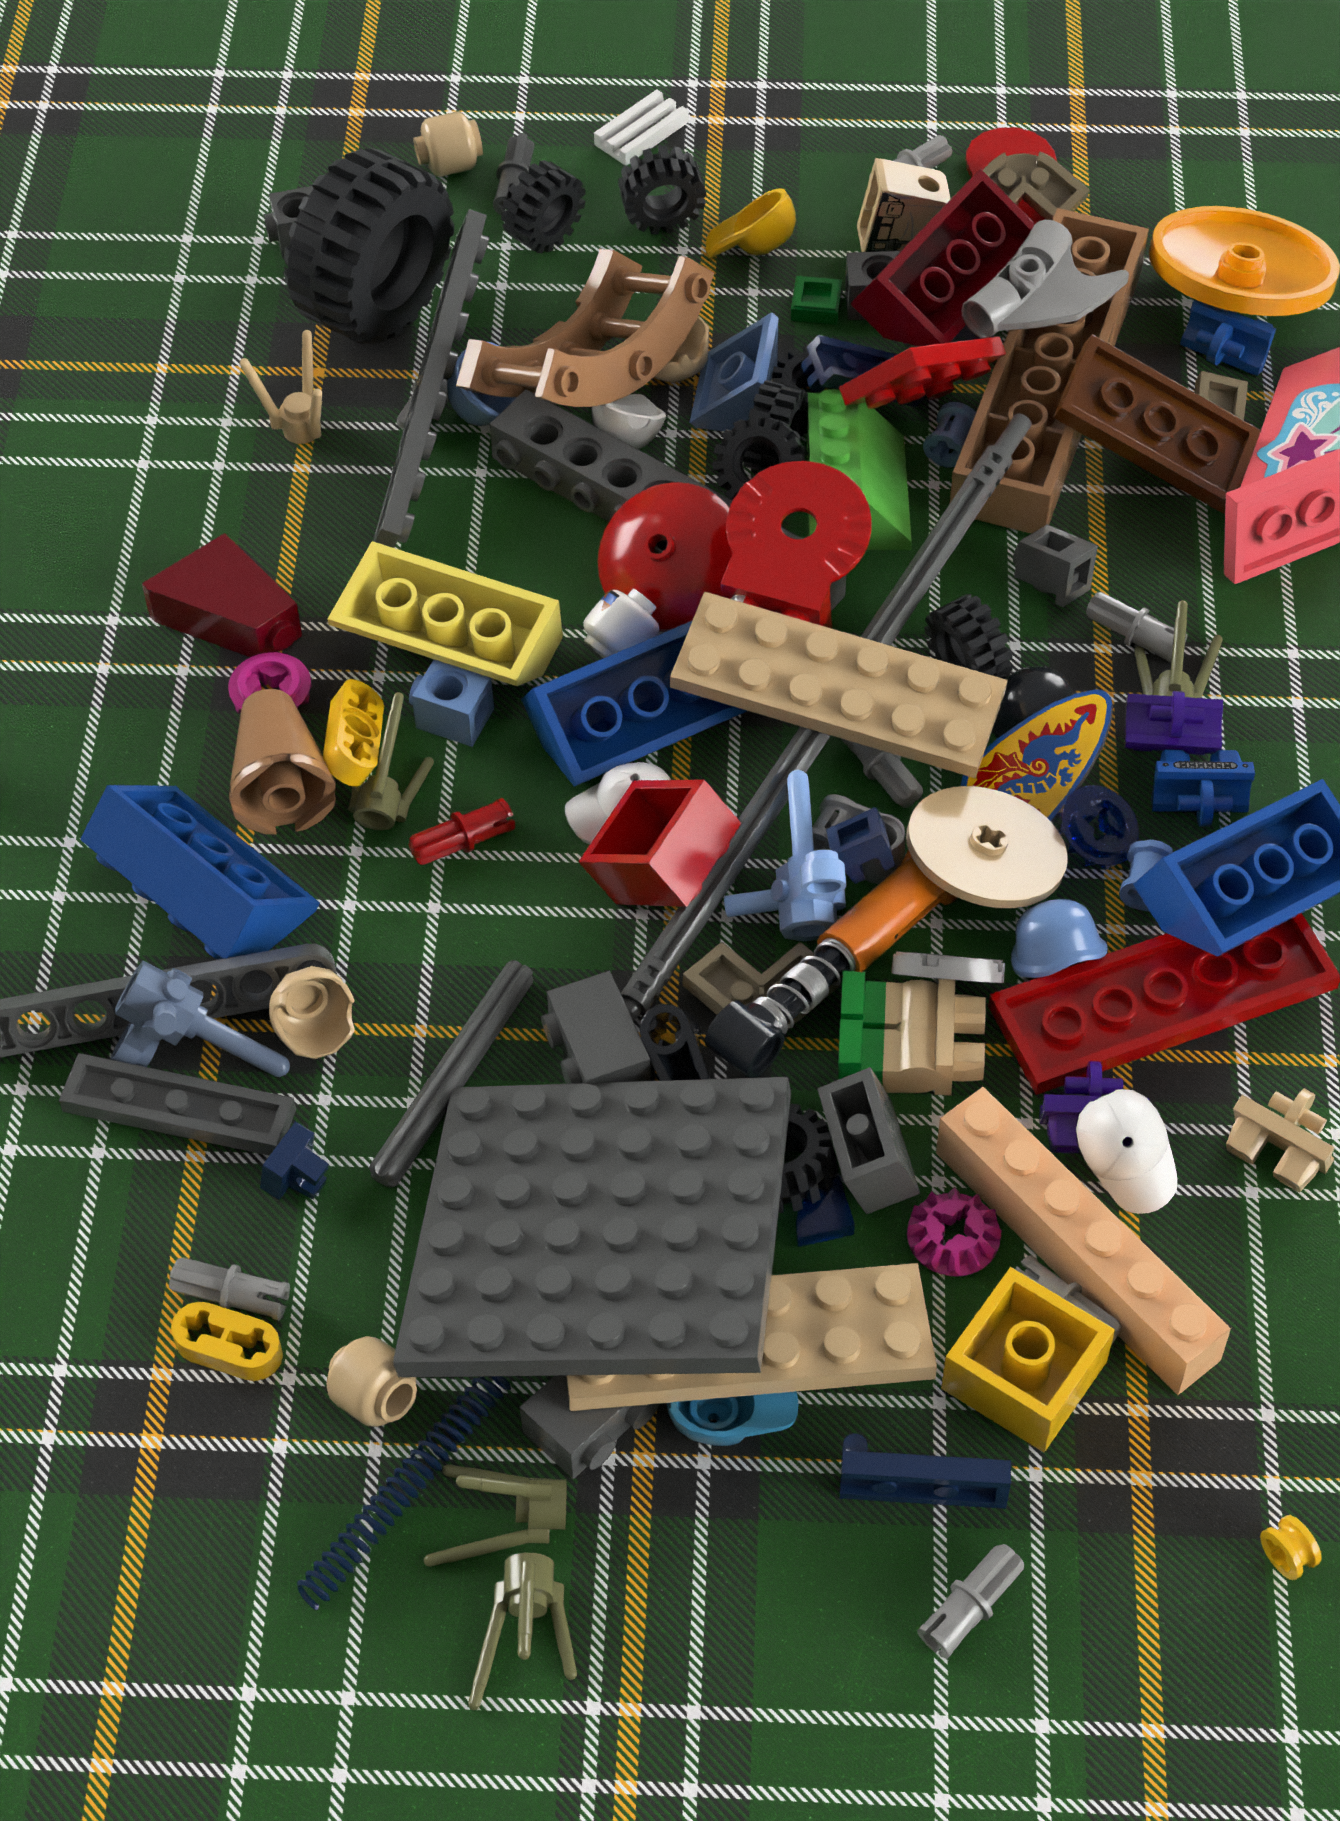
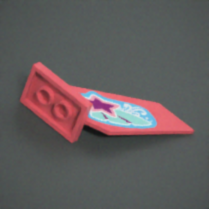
(1293, 477)

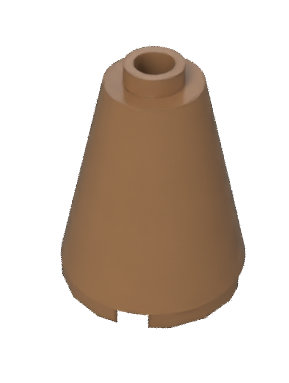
(278, 767)

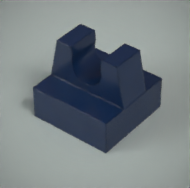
(860, 841)
(294, 1165)

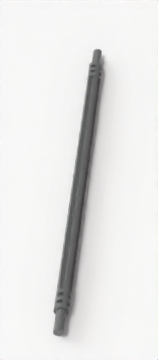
(806, 743)

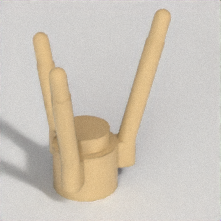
(300, 411)

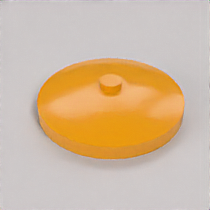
(1244, 261)

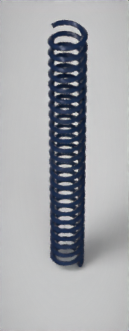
(411, 1491)

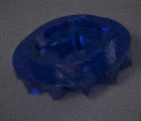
(1115, 820)

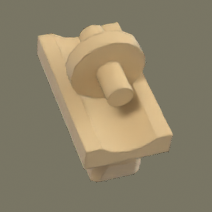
(1303, 1151)

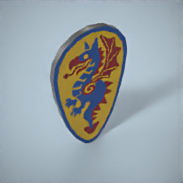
(1048, 752)

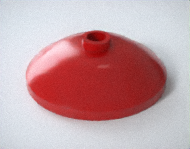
(694, 557)

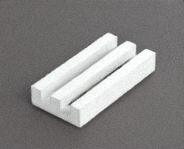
(636, 123)

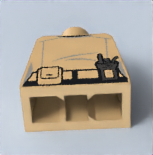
(899, 204)

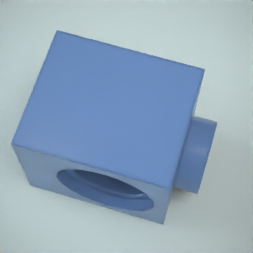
(452, 702)

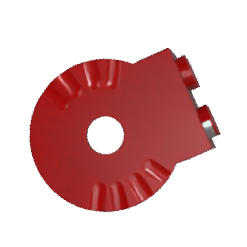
(788, 572)

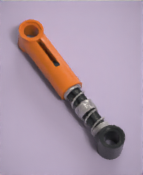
(754, 1032)

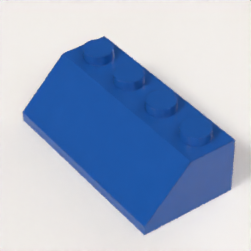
(619, 709)
(195, 869)
(1249, 873)

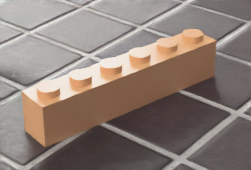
(1082, 1239)

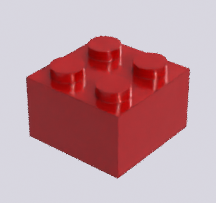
(660, 842)

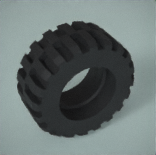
(369, 246)

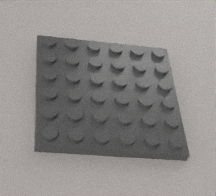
(599, 1230)

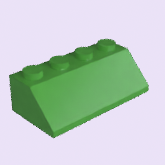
(870, 454)

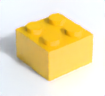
(1027, 1359)

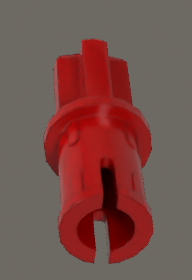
(461, 832)

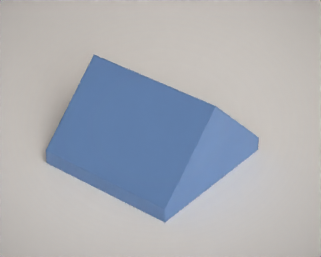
(734, 375)

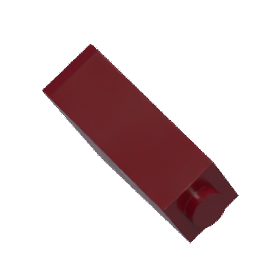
(224, 600)

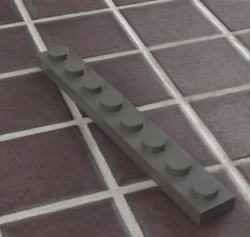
(427, 398)

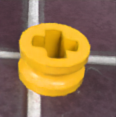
(1290, 1547)

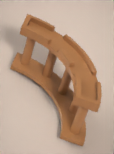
(567, 360)

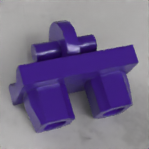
(1173, 723)
(1062, 1111)

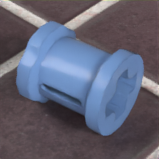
(949, 433)
(1142, 857)

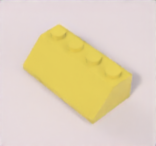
(450, 615)

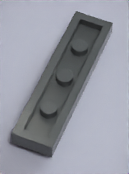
(177, 1104)

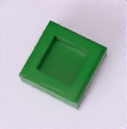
(816, 300)

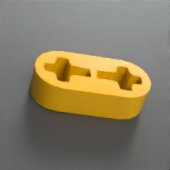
(230, 1333)

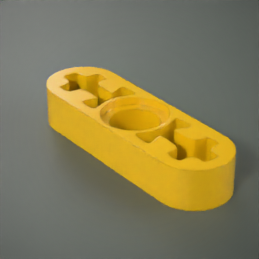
(353, 732)

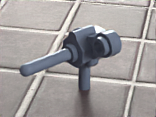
(167, 1009)

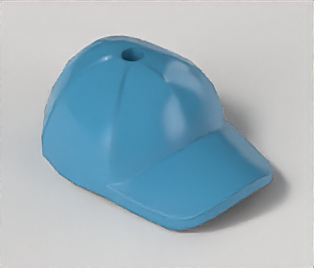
(736, 1417)

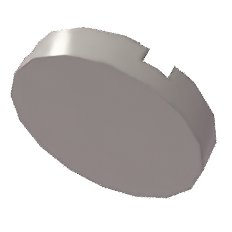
(948, 967)

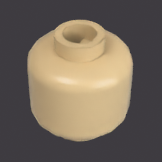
(448, 144)
(367, 1384)

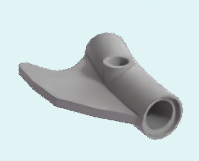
(1039, 287)

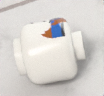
(620, 622)

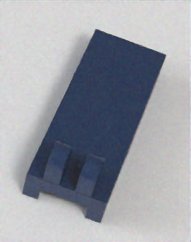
(838, 362)
(922, 1477)

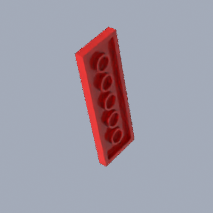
(1154, 999)

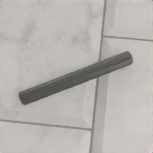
(451, 1072)

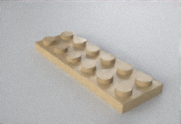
(839, 684)
(818, 1335)

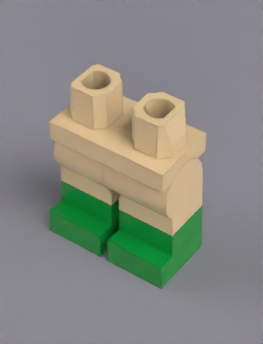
(909, 1033)

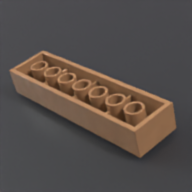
(1036, 374)

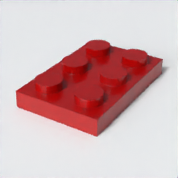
(923, 371)

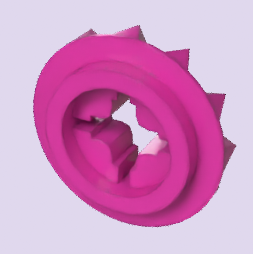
(272, 669)
(961, 1254)

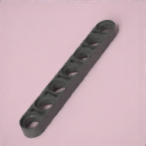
(222, 973)

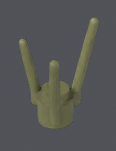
(1175, 678)
(378, 801)
(538, 1503)
(527, 1592)

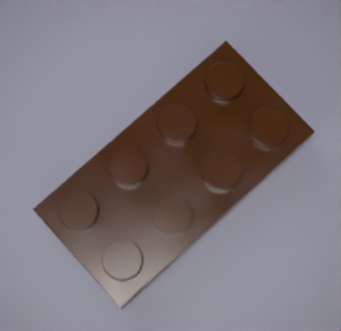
(1156, 423)

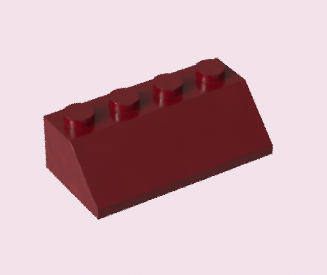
(944, 265)

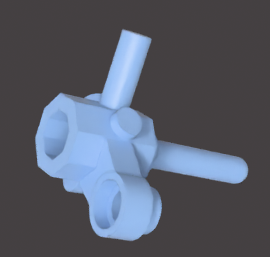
(807, 886)

